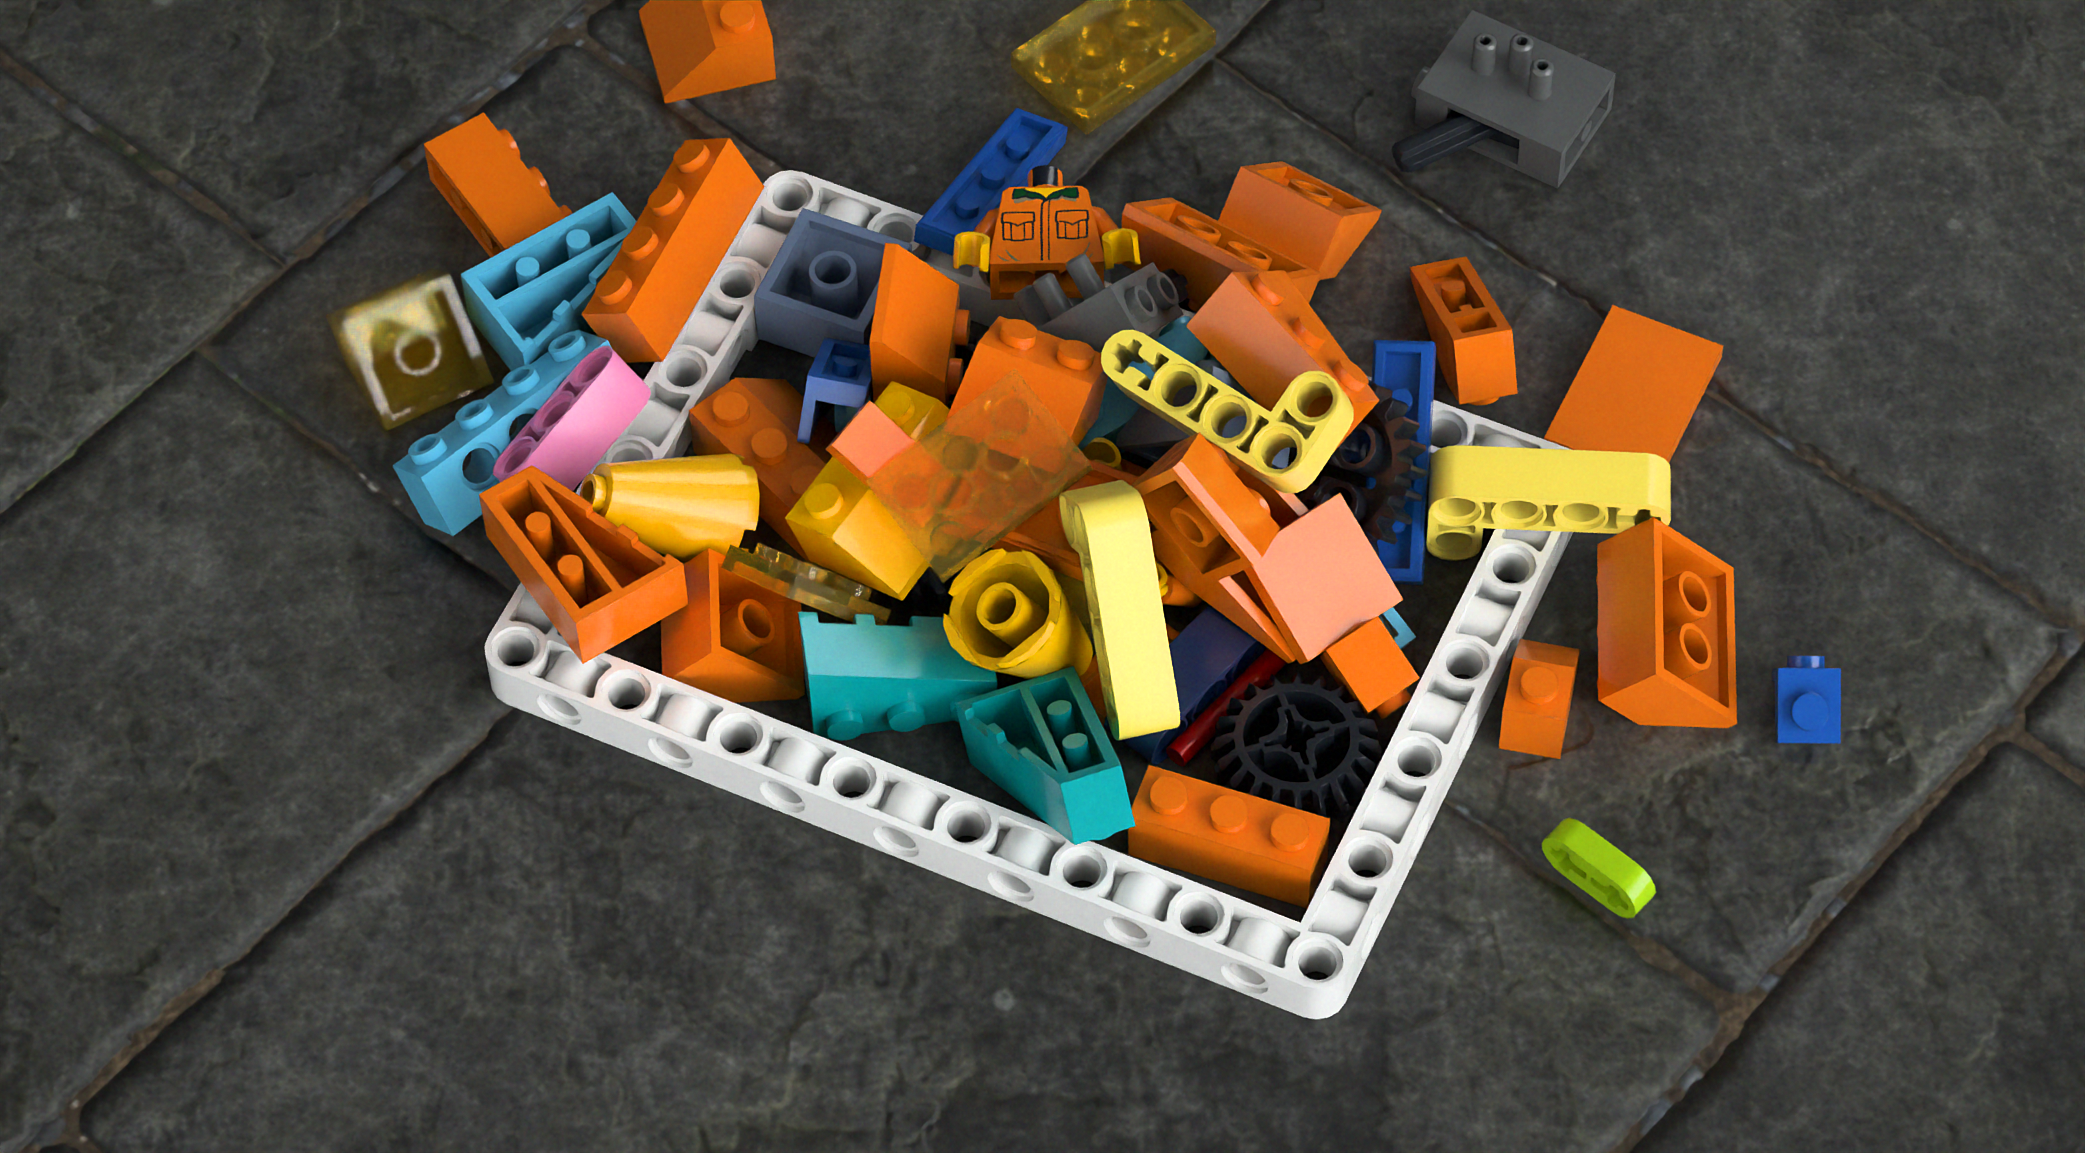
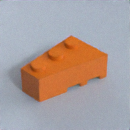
(1270, 336)
(577, 565)

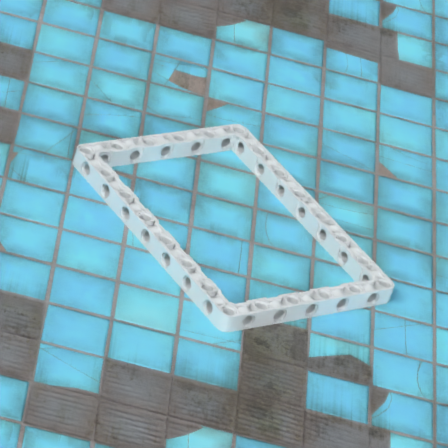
(1013, 853)

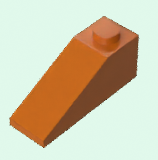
(1468, 331)

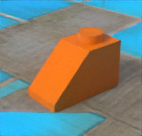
(1538, 698)

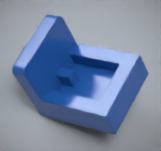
(1807, 701)

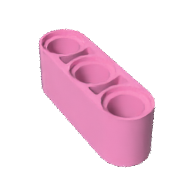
(578, 420)

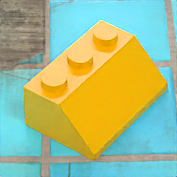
(848, 527)

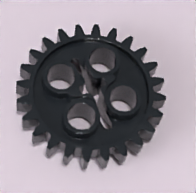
(1387, 462)

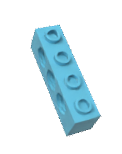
(433, 468)

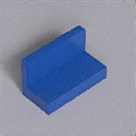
(837, 376)

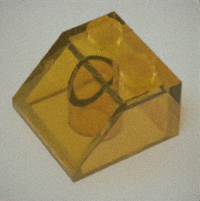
(410, 347)

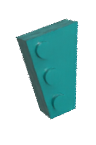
(884, 675)
(1049, 754)

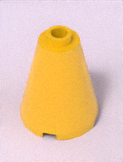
(679, 501)
(1015, 617)

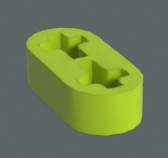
(1598, 868)

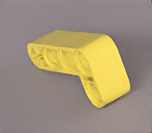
(1218, 403)
(1539, 492)
(1124, 605)

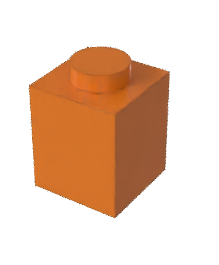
(1371, 669)

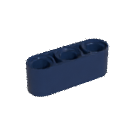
(1204, 664)

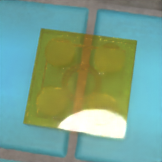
(804, 582)

